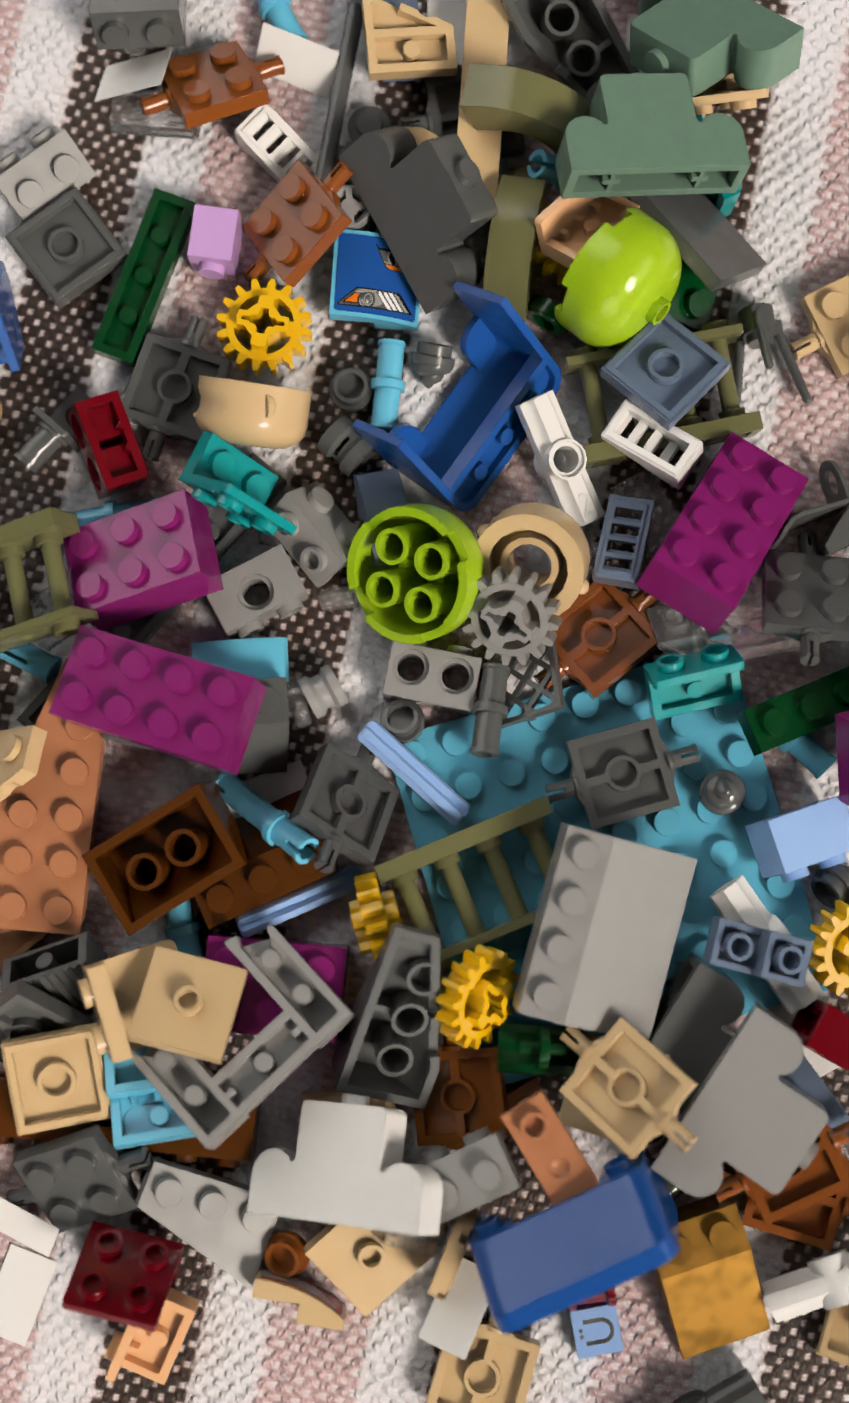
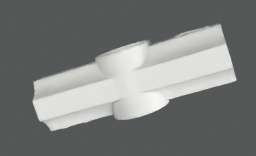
(547, 433)
(741, 904)
(809, 1288)

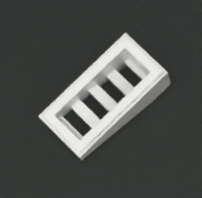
(255, 125)
(645, 456)

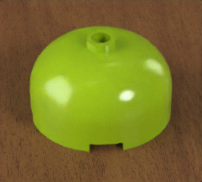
(620, 281)
(428, 572)

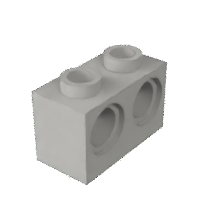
(429, 688)

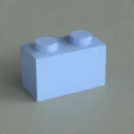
(801, 838)

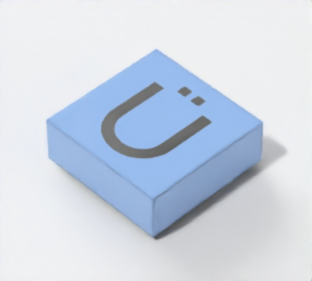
(596, 1330)

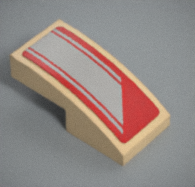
(315, 1304)

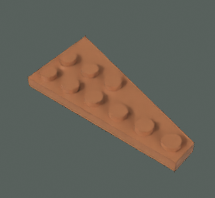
(49, 829)

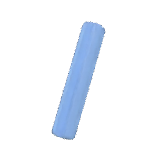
(414, 772)
(298, 901)

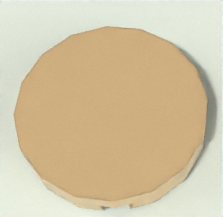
(452, 1255)

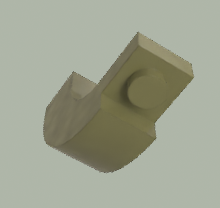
(520, 103)
(514, 238)

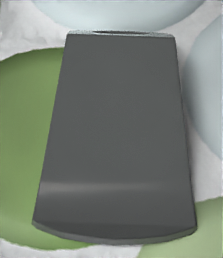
(834, 504)

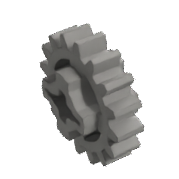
(529, 627)

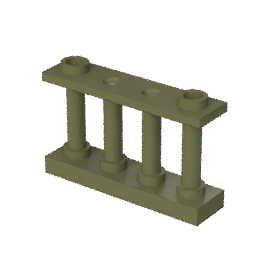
(731, 419)
(42, 531)
(445, 855)

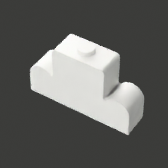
(348, 1172)

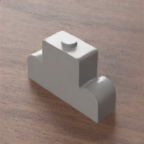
(747, 1113)

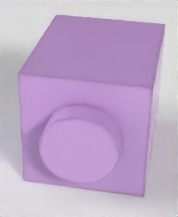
(215, 241)

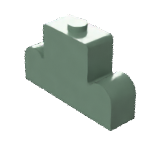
(715, 40)
(649, 142)

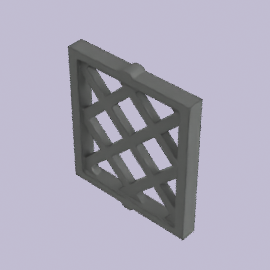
(553, 673)

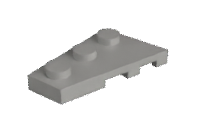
(208, 1216)

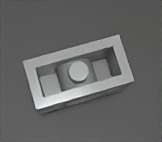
(270, 570)

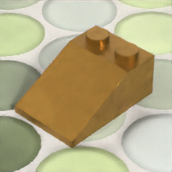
(712, 1281)

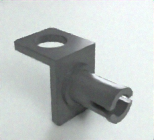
(51, 435)

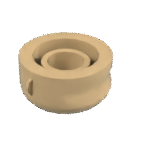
(252, 412)
(552, 532)

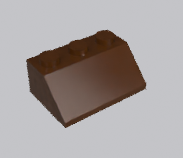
(168, 856)
(265, 877)

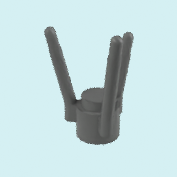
(759, 333)

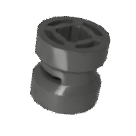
(346, 447)

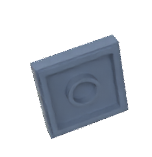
(665, 370)

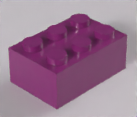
(143, 560)
(256, 1005)

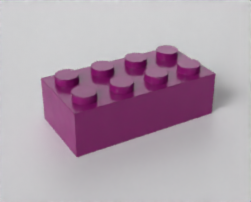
(723, 533)
(158, 699)

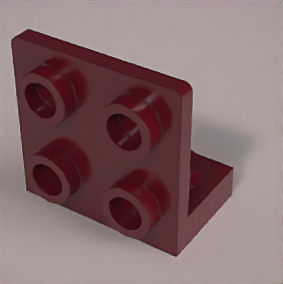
(123, 1276)

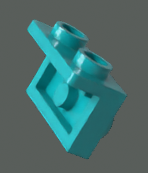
(693, 680)

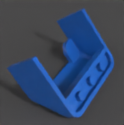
(478, 421)
(576, 1245)

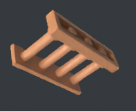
(546, 1142)

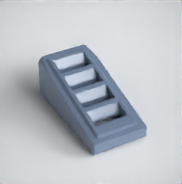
(619, 576)

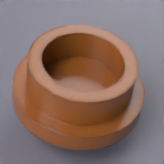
(286, 1254)

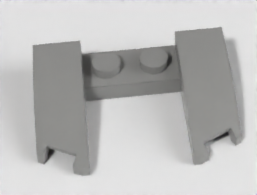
(310, 1018)

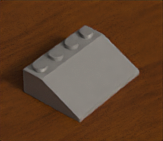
(603, 932)

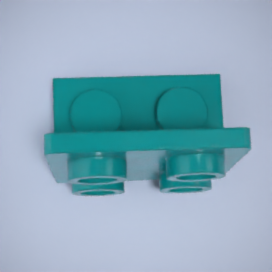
(234, 482)

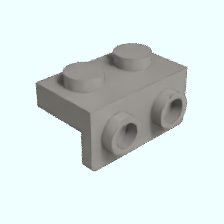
(43, 172)
(321, 534)
(473, 1173)

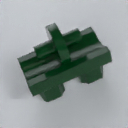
(534, 1050)

